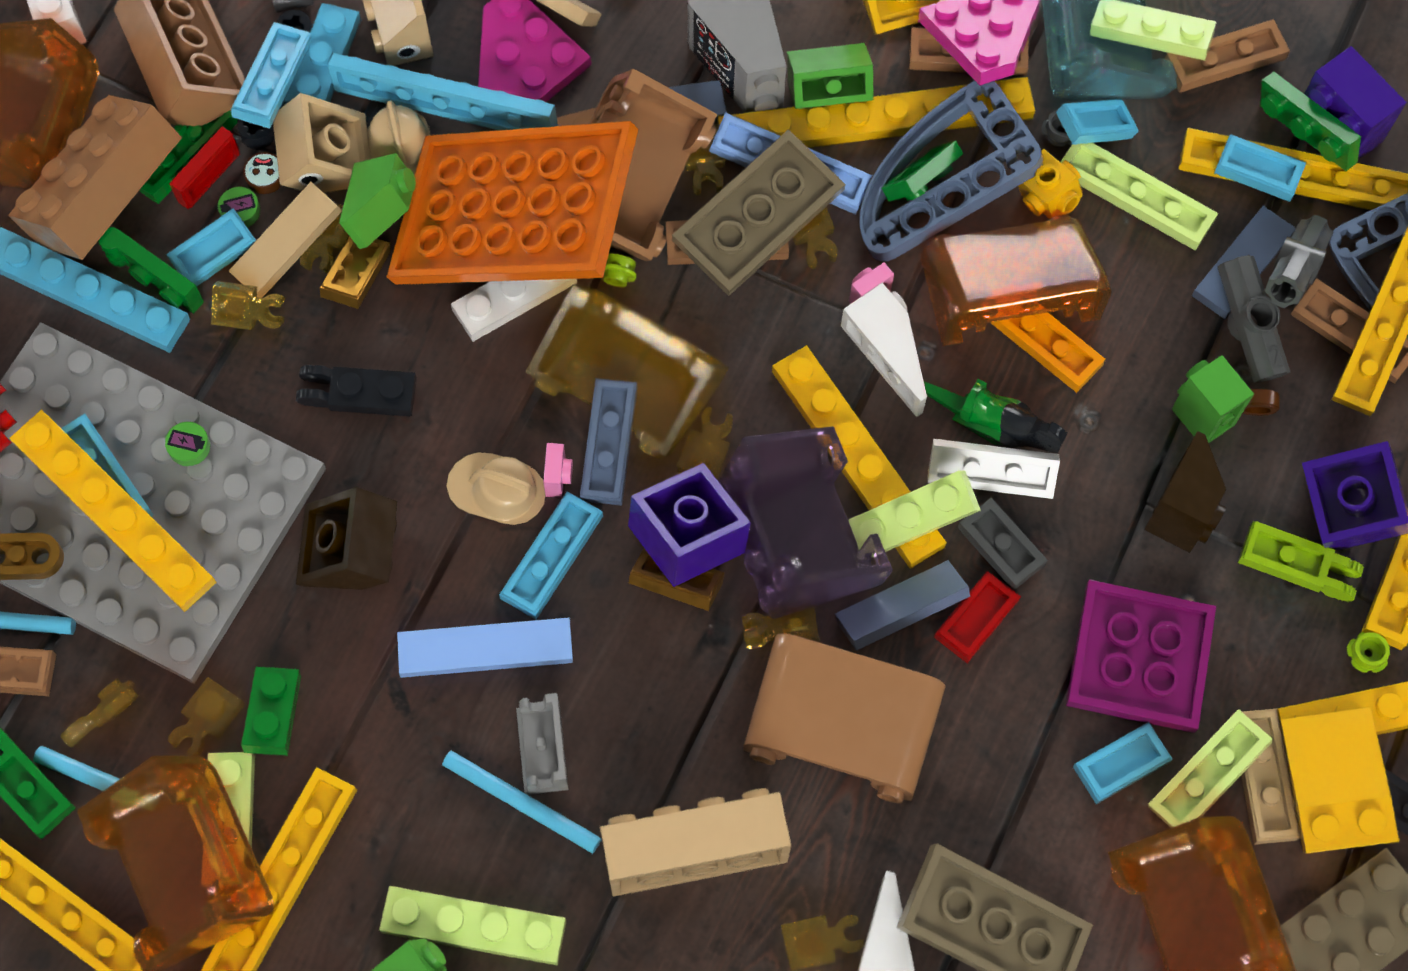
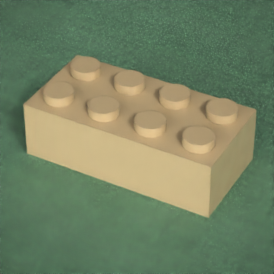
(695, 842)

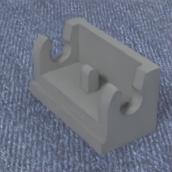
(542, 745)

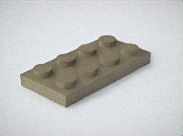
(758, 212)
(989, 918)
(1355, 922)

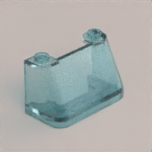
(1097, 67)

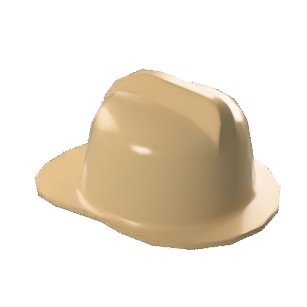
(398, 131)
(496, 488)

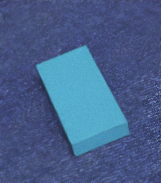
(1097, 121)
(1260, 168)
(212, 248)
(1122, 763)

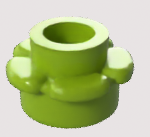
(619, 270)
(1376, 644)

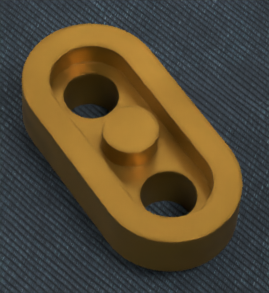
(22, 552)

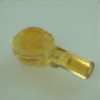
(114, 700)

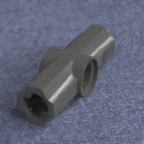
(1299, 261)
(1248, 297)

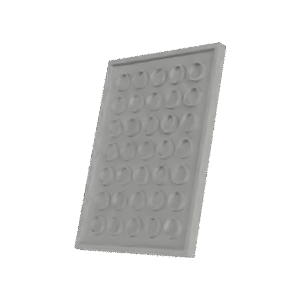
(221, 511)

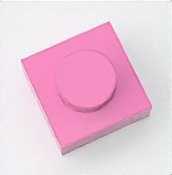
(869, 279)
(557, 470)

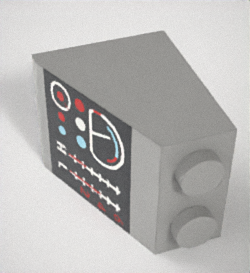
(740, 49)

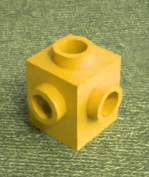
(1053, 188)

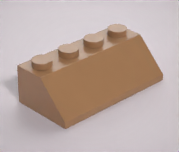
(182, 58)

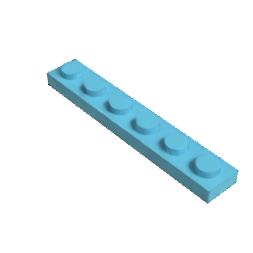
(438, 95)
(90, 291)

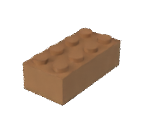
(95, 176)

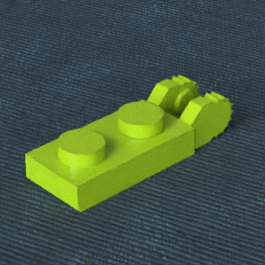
(1298, 561)

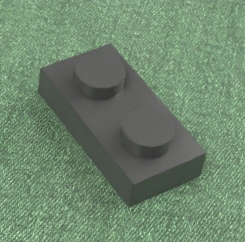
(1002, 544)

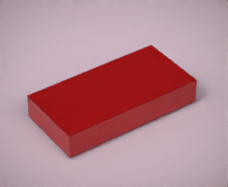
(205, 168)
(977, 617)

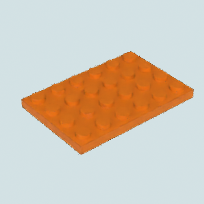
(514, 205)

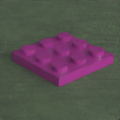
(1141, 656)

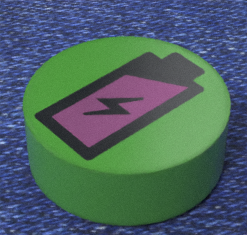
(243, 202)
(187, 443)

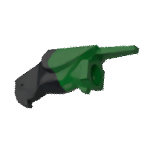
(999, 418)

